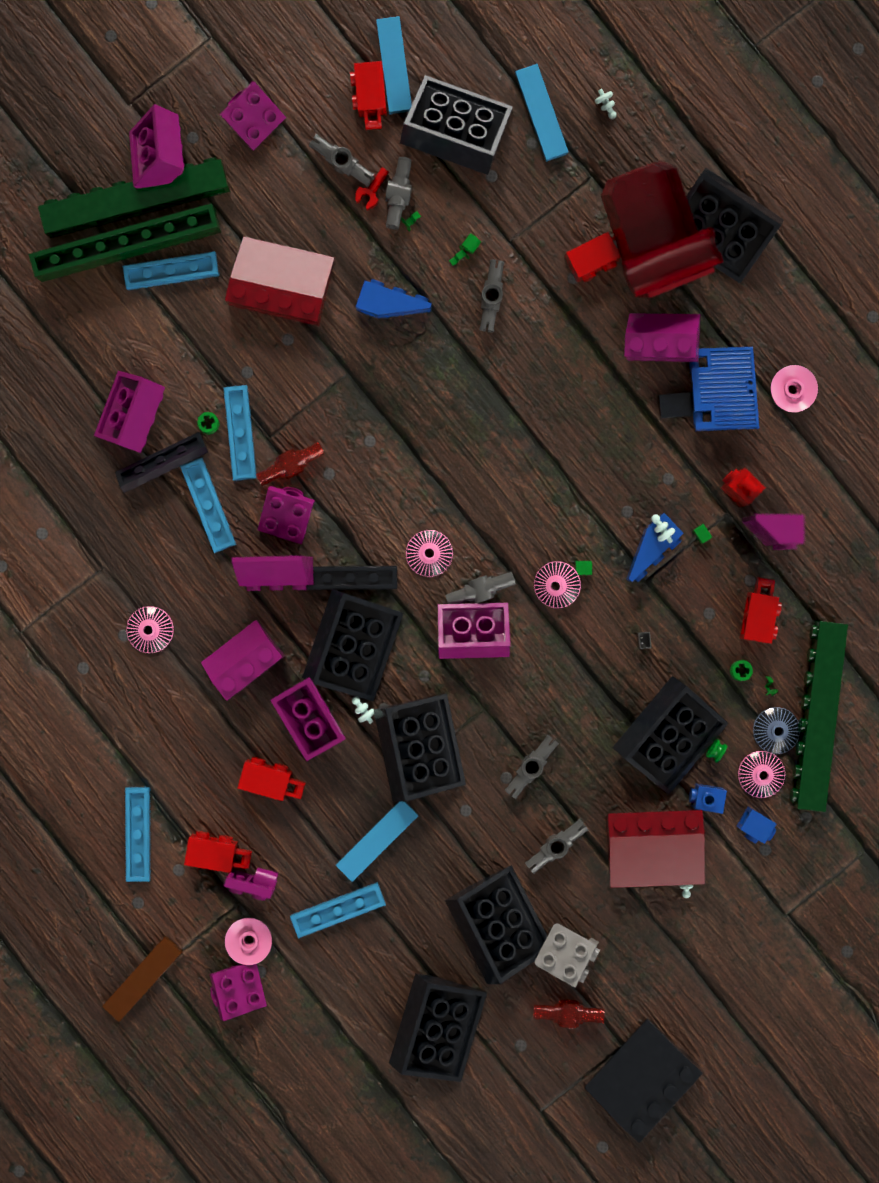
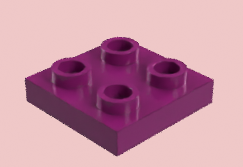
(252, 115)
(286, 514)
(259, 885)
(237, 991)

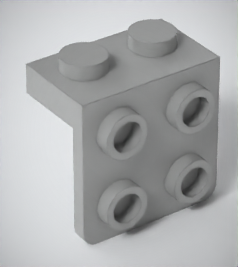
(567, 955)

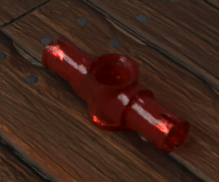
(290, 464)
(569, 1013)

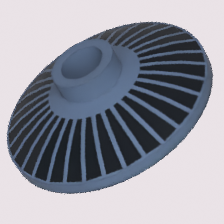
(767, 723)

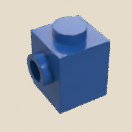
(708, 798)
(756, 826)

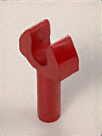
(372, 189)

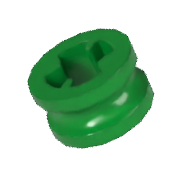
(201, 419)
(736, 676)
(716, 750)

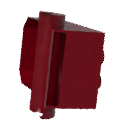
(657, 230)

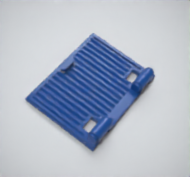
(725, 389)

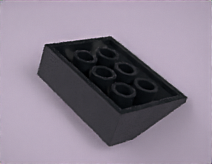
(455, 124)
(738, 221)
(352, 645)
(670, 735)
(419, 747)
(498, 925)
(437, 1028)
(643, 1080)

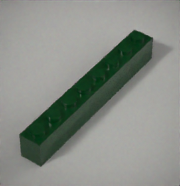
(125, 201)
(125, 243)
(819, 716)

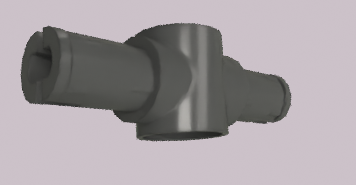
(331, 154)
(398, 193)
(494, 284)
(481, 589)
(524, 777)
(546, 854)

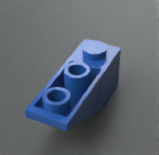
(384, 303)
(651, 550)

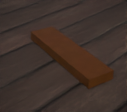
(142, 978)

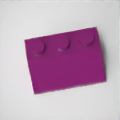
(156, 148)
(662, 337)
(129, 411)
(777, 530)
(274, 572)
(473, 630)
(242, 660)
(308, 719)

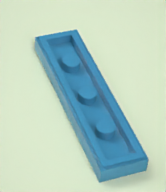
(394, 65)
(541, 112)
(171, 270)
(240, 432)
(208, 505)
(137, 834)
(377, 840)
(337, 910)

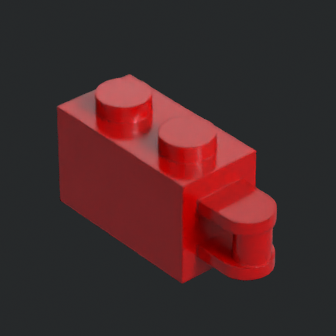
(369, 92)
(592, 257)
(741, 486)
(761, 613)
(269, 780)
(215, 853)

